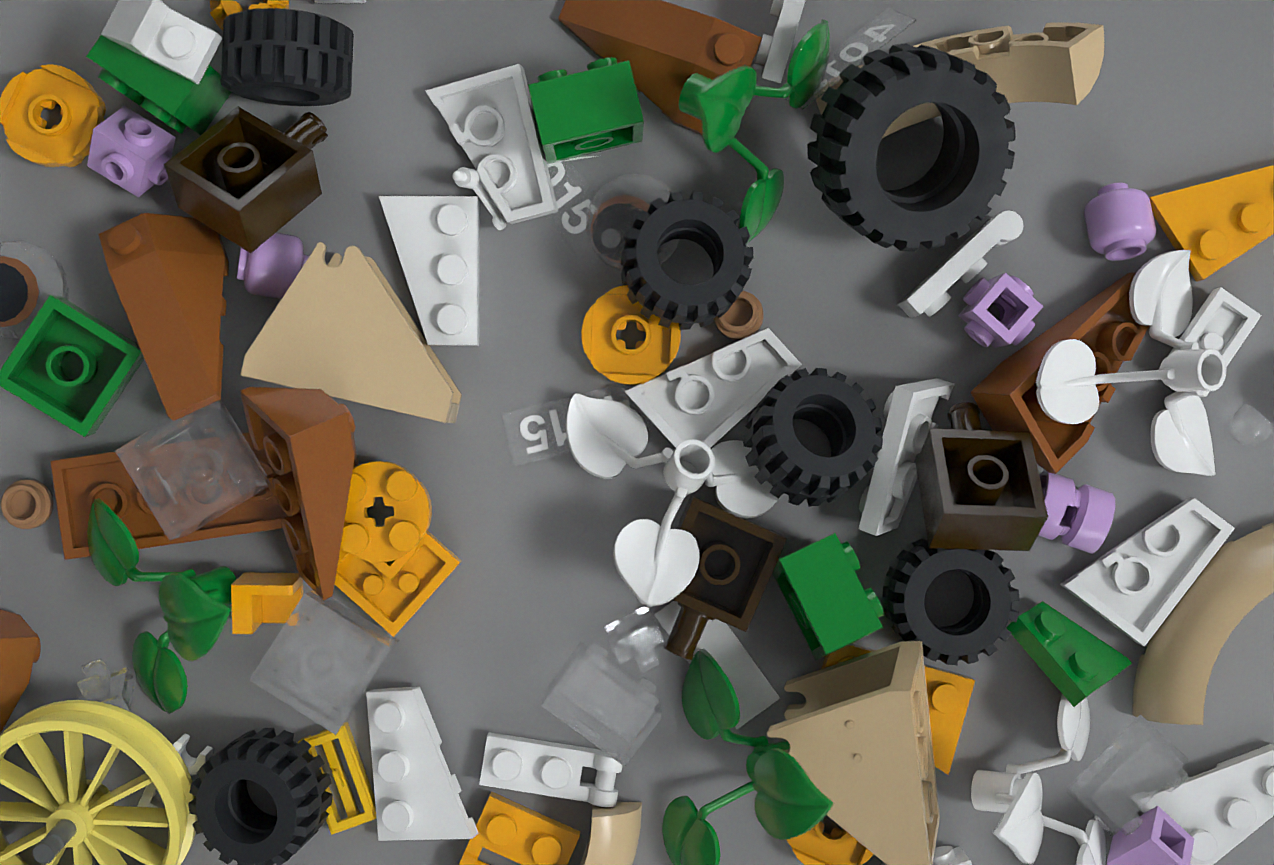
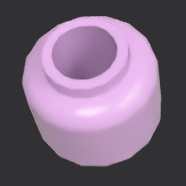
(1119, 222)
(272, 265)

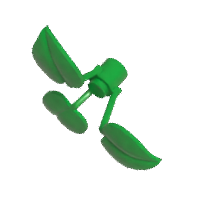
(723, 103)
(190, 603)
(786, 796)

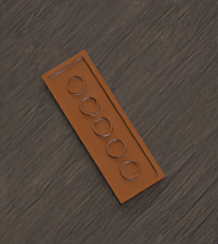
(104, 477)

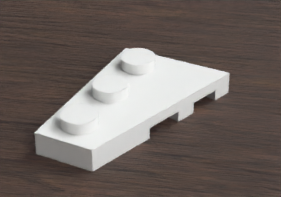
(501, 137)
(1222, 803)

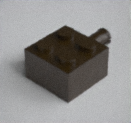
(248, 176)
(979, 486)
(730, 575)

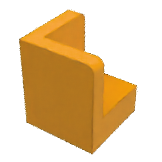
(263, 599)

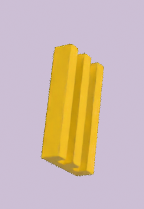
(358, 774)

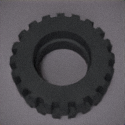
(958, 182)

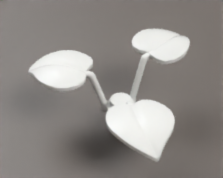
(1164, 301)
(652, 557)
(1022, 798)

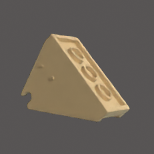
(353, 340)
(871, 749)

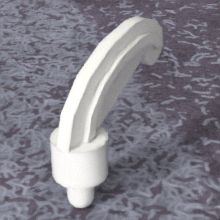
(470, 179)

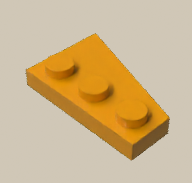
(1218, 218)
(947, 703)

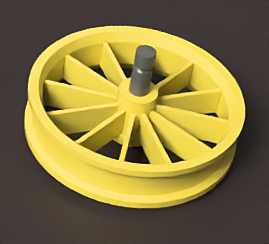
(82, 810)

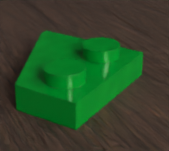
(1067, 652)

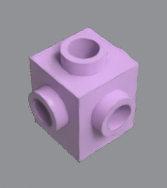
(130, 151)
(1015, 306)

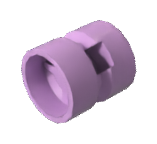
(1077, 515)

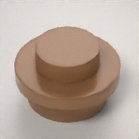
(742, 318)
(27, 504)

